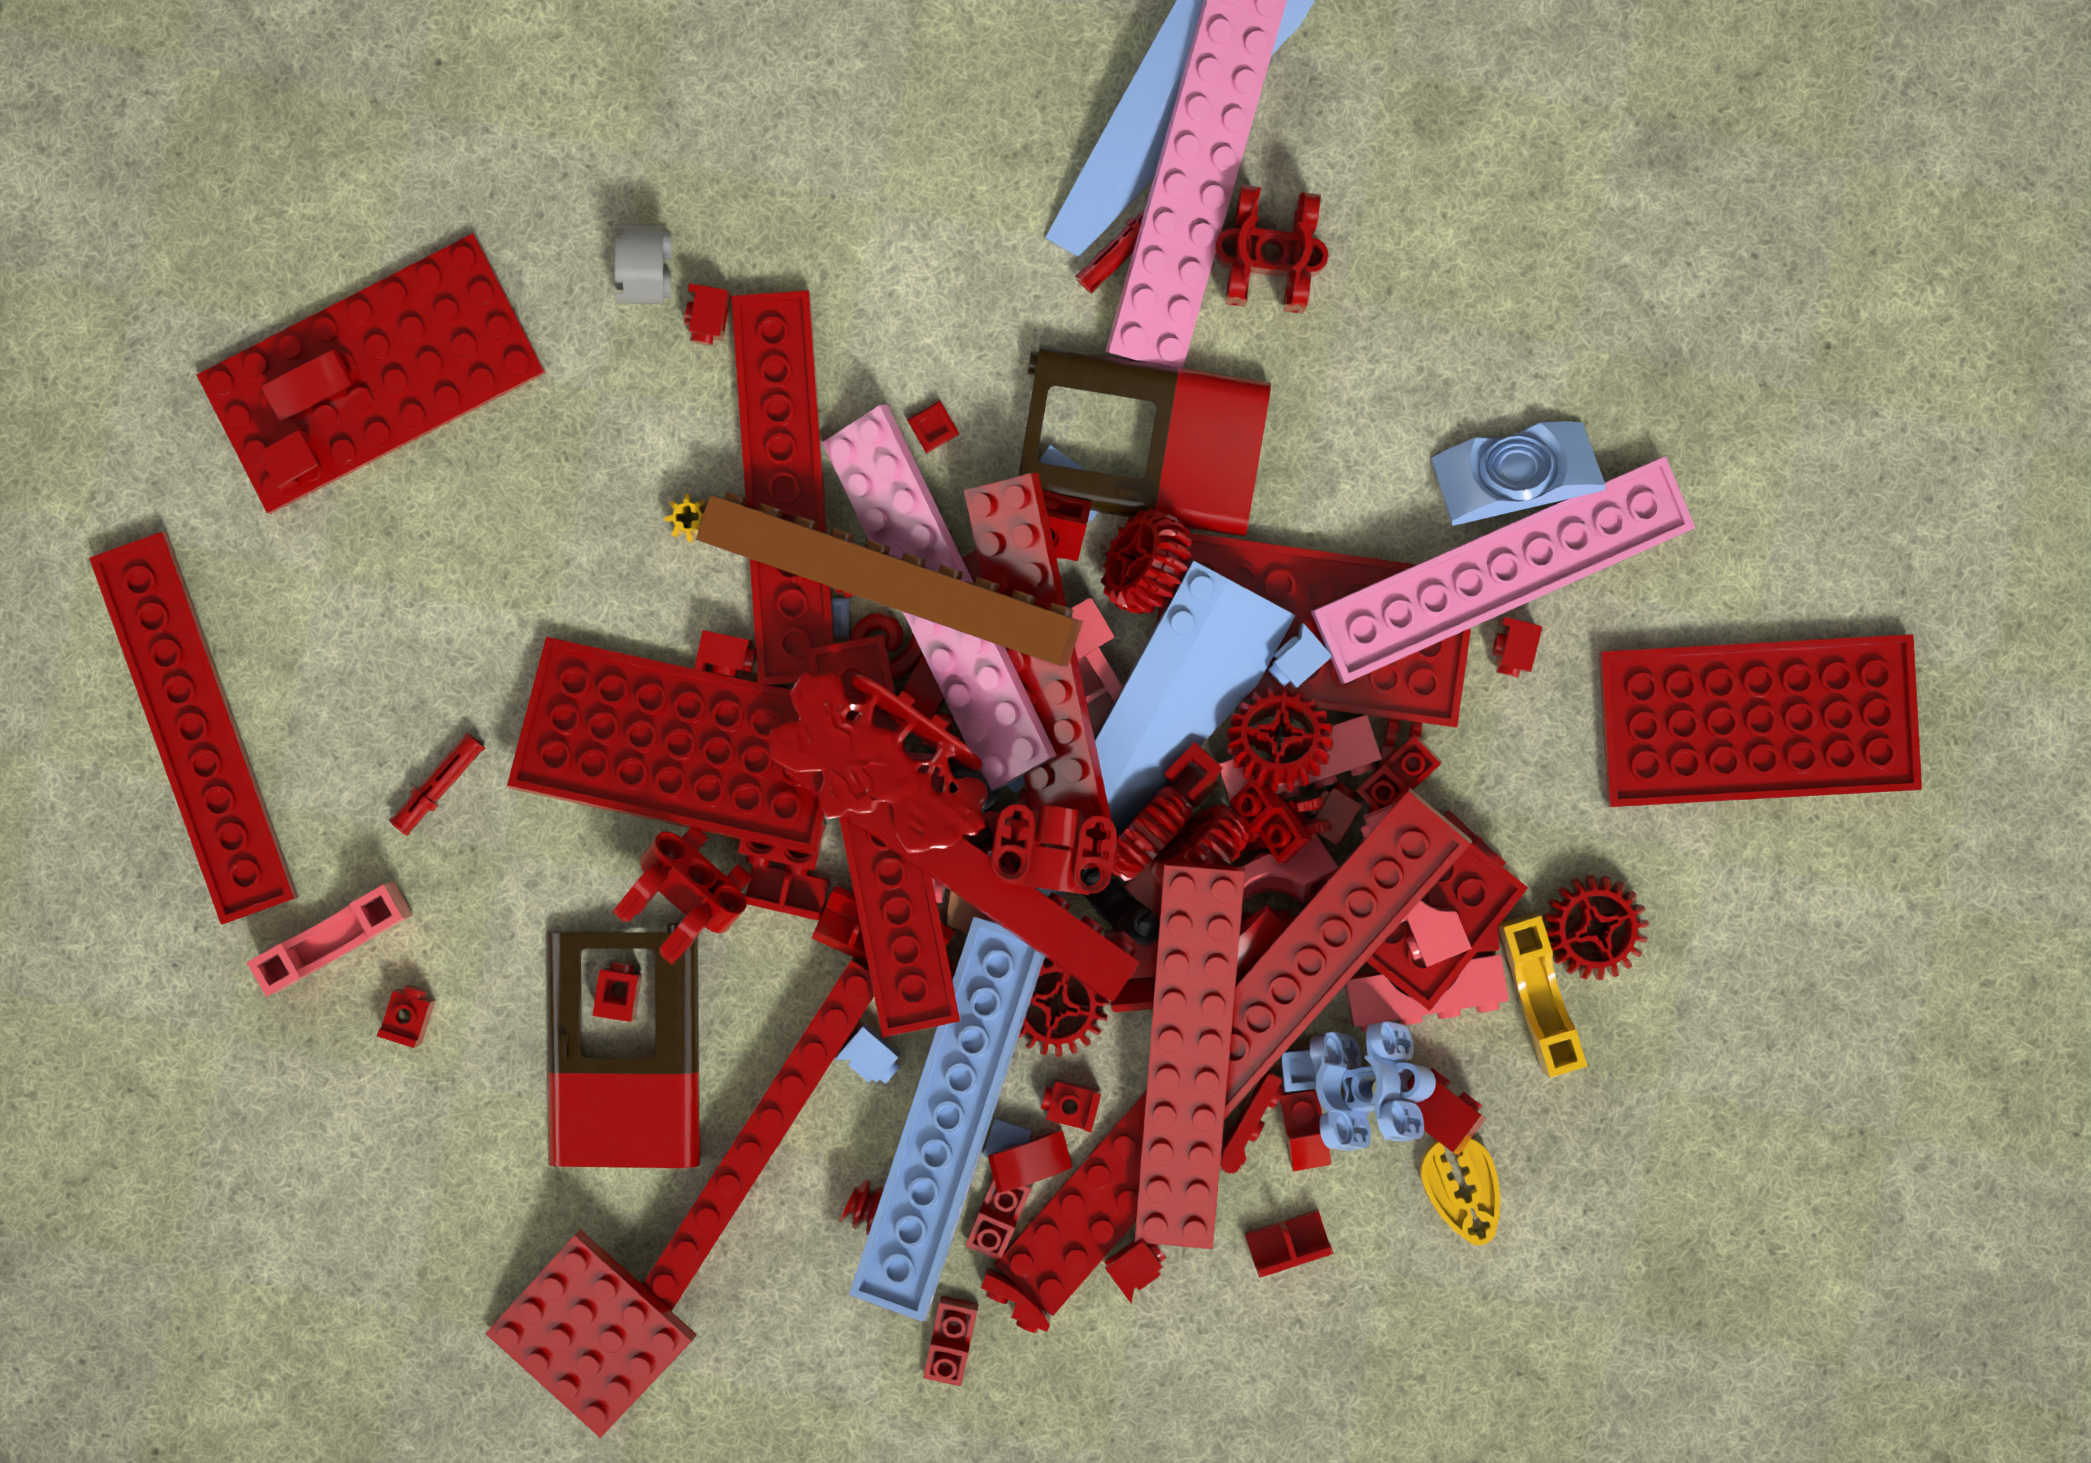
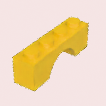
(1541, 1001)

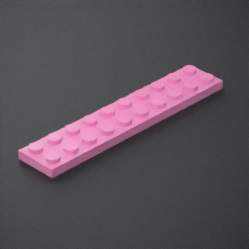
(1194, 180)
(1502, 570)
(970, 671)

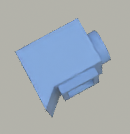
(1298, 658)
(870, 1055)

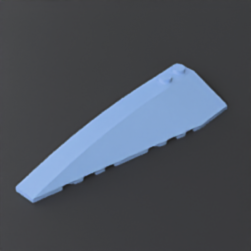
(1135, 134)
(1184, 684)

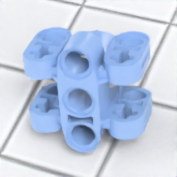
(1394, 1105)

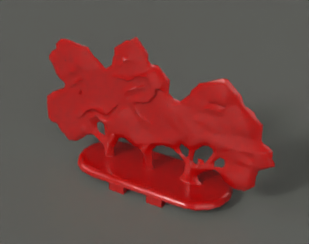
(869, 763)

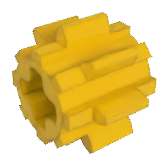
(681, 510)

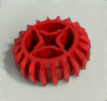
(1146, 561)
(1264, 736)
(1150, 831)
(1208, 838)
(1603, 944)
(1047, 1036)

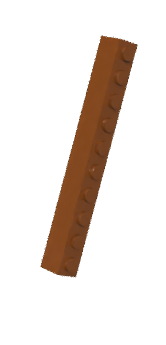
(890, 580)

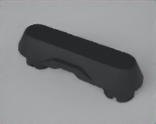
(1121, 909)

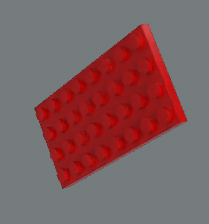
(419, 357)
(1414, 688)
(1760, 720)
(662, 746)

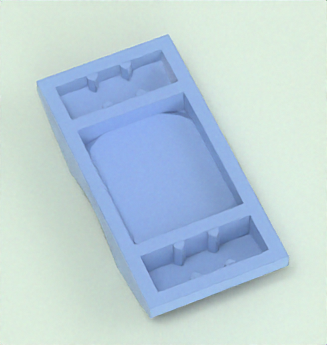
(1517, 471)

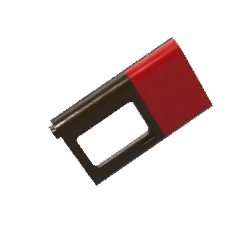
(1200, 444)
(623, 1107)

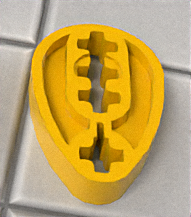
(1454, 1209)

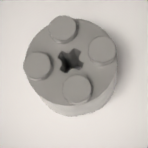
(640, 264)

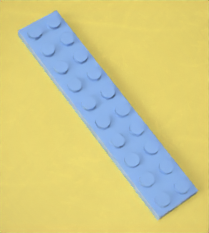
(948, 1123)

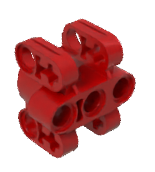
(1290, 244)
(1054, 848)
(691, 884)

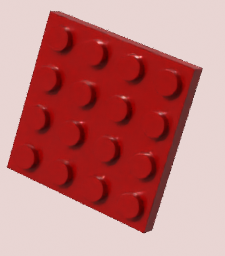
(1482, 898)
(591, 1333)

